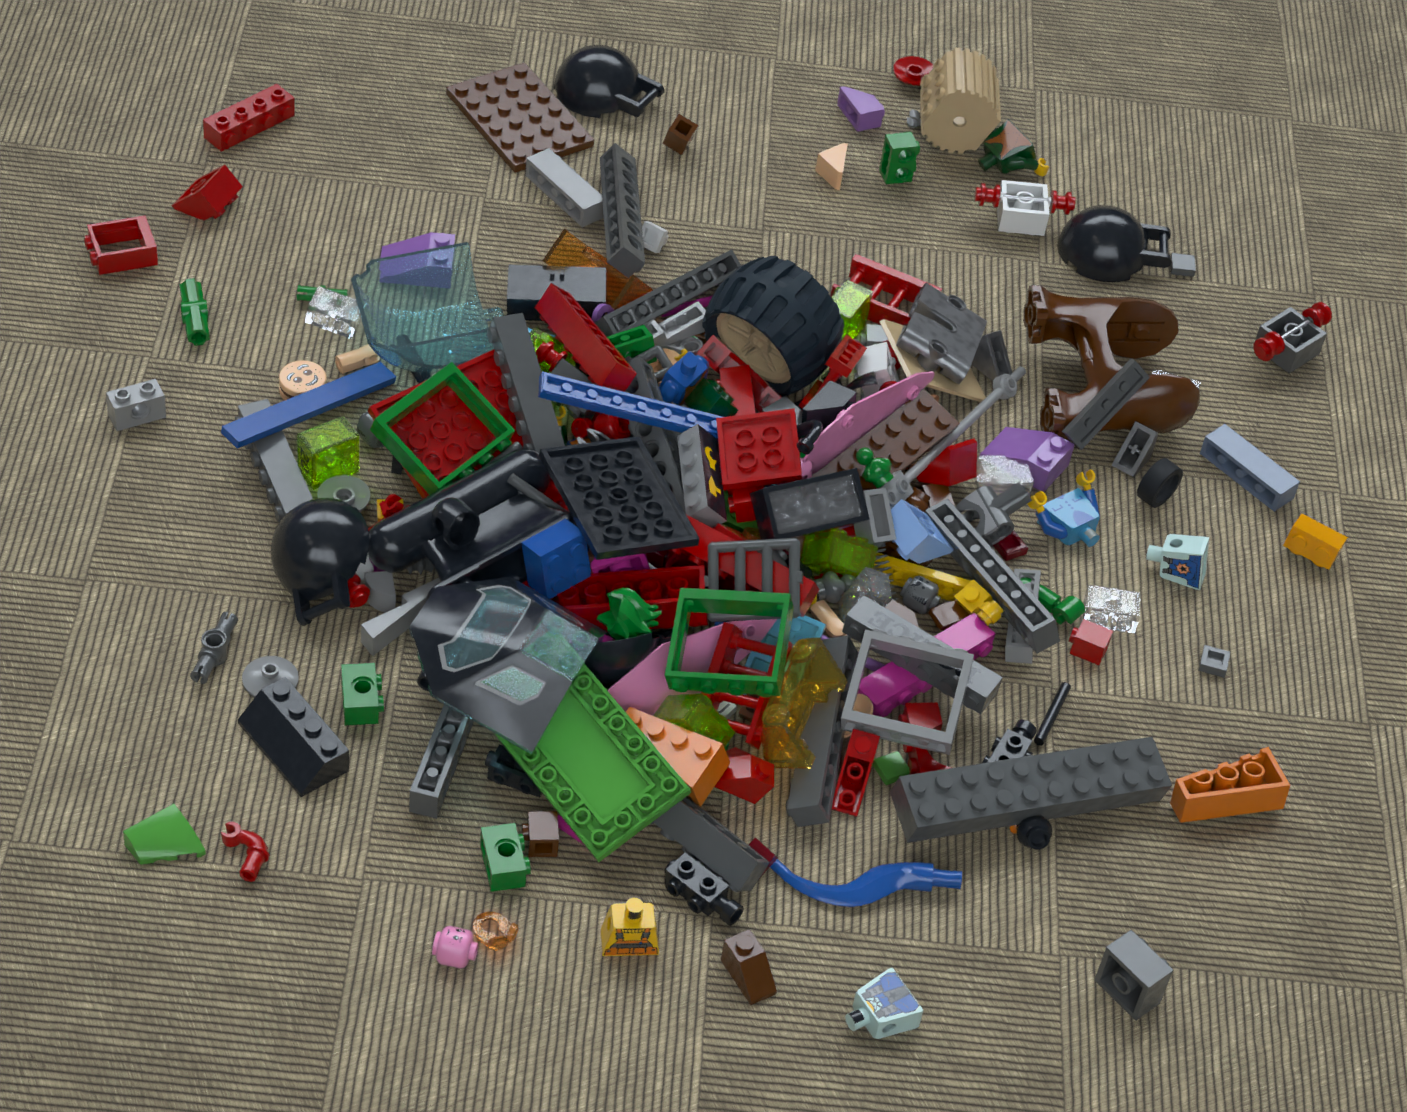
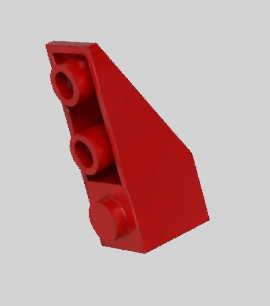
(855, 772)

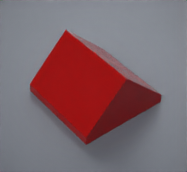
(952, 465)

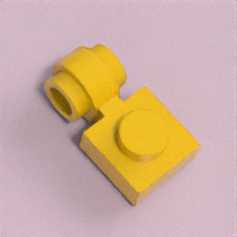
(979, 601)

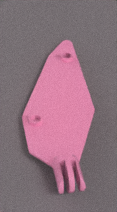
(860, 419)
(646, 684)

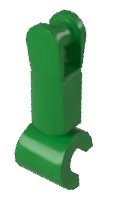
(1066, 610)

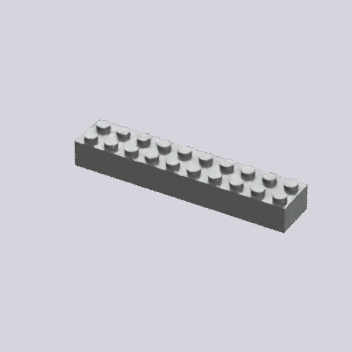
(1028, 786)

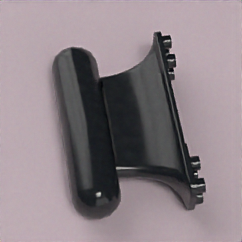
(505, 522)

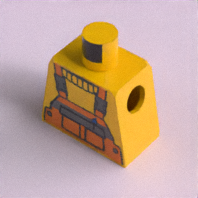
(630, 929)

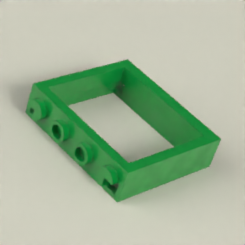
(476, 402)
(728, 603)

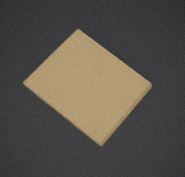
(968, 388)

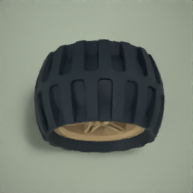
(776, 322)

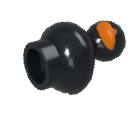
(1033, 832)

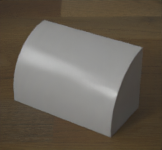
(880, 526)

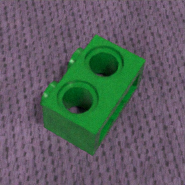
(899, 157)

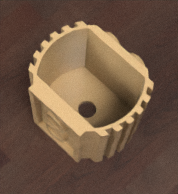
(960, 101)

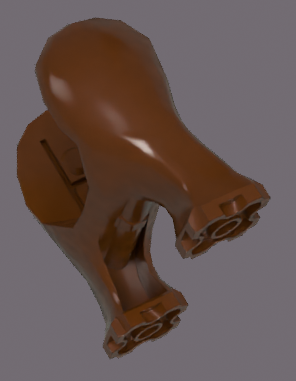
(1097, 331)

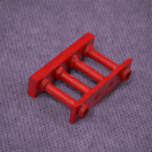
(889, 280)
(840, 364)
(723, 663)

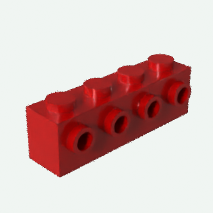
(249, 117)

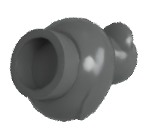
(832, 587)

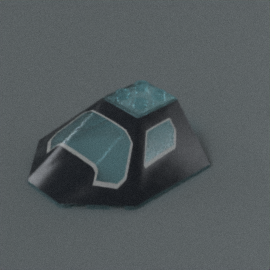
(501, 654)

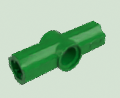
(194, 312)

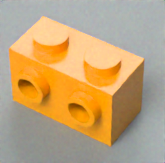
(1315, 541)

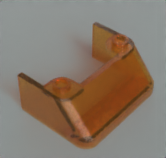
(573, 252)

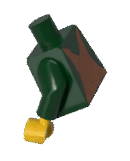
(1010, 151)

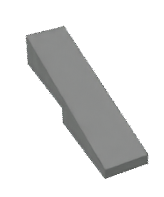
(679, 326)
(388, 626)
(1016, 648)

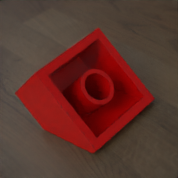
(209, 194)

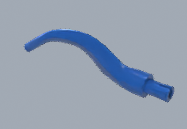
(874, 883)

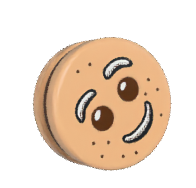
(299, 378)

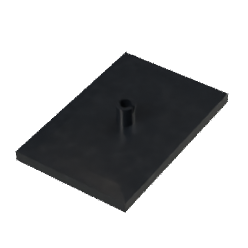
(618, 498)

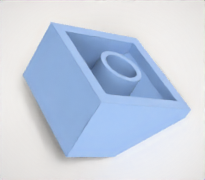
(917, 534)

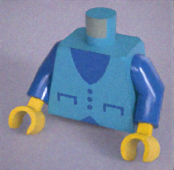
(1071, 515)

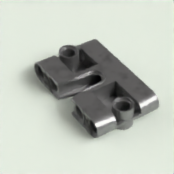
(942, 333)

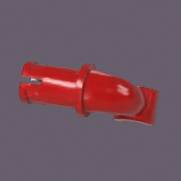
(256, 852)

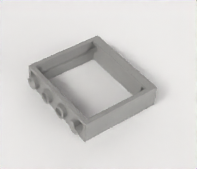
(896, 730)

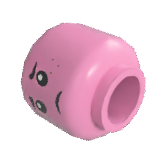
(454, 947)

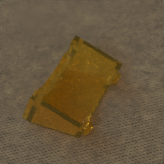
(807, 680)

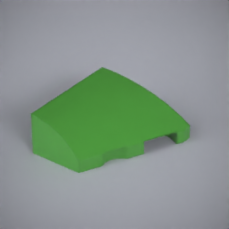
(162, 837)

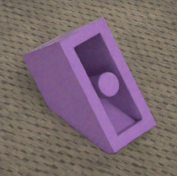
(860, 108)

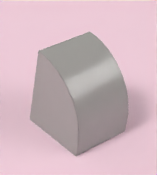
(382, 590)

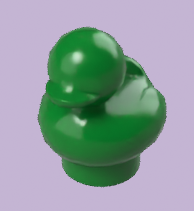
(876, 470)

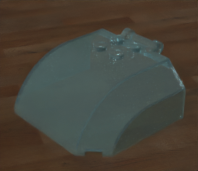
(423, 309)

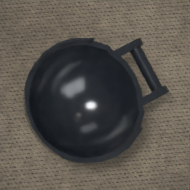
(602, 81)
(1111, 244)
(317, 552)
(615, 658)

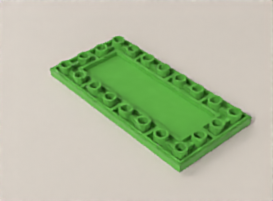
(599, 768)

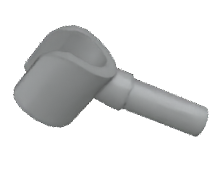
(913, 119)

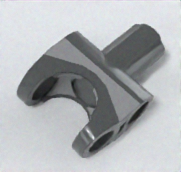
(994, 510)

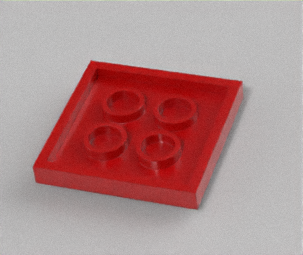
(759, 449)

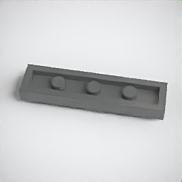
(1106, 404)

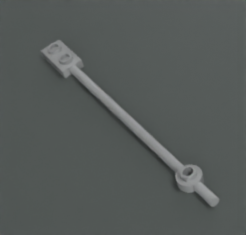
(1004, 388)

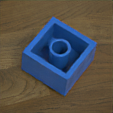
(556, 559)

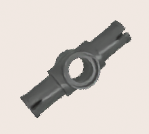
(214, 647)

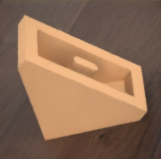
(831, 164)

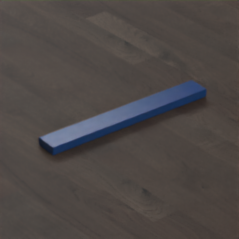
(623, 404)
(308, 405)

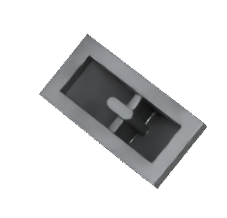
(992, 356)
(1135, 450)

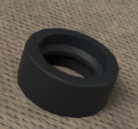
(1159, 482)

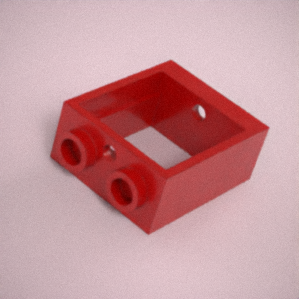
(121, 231)

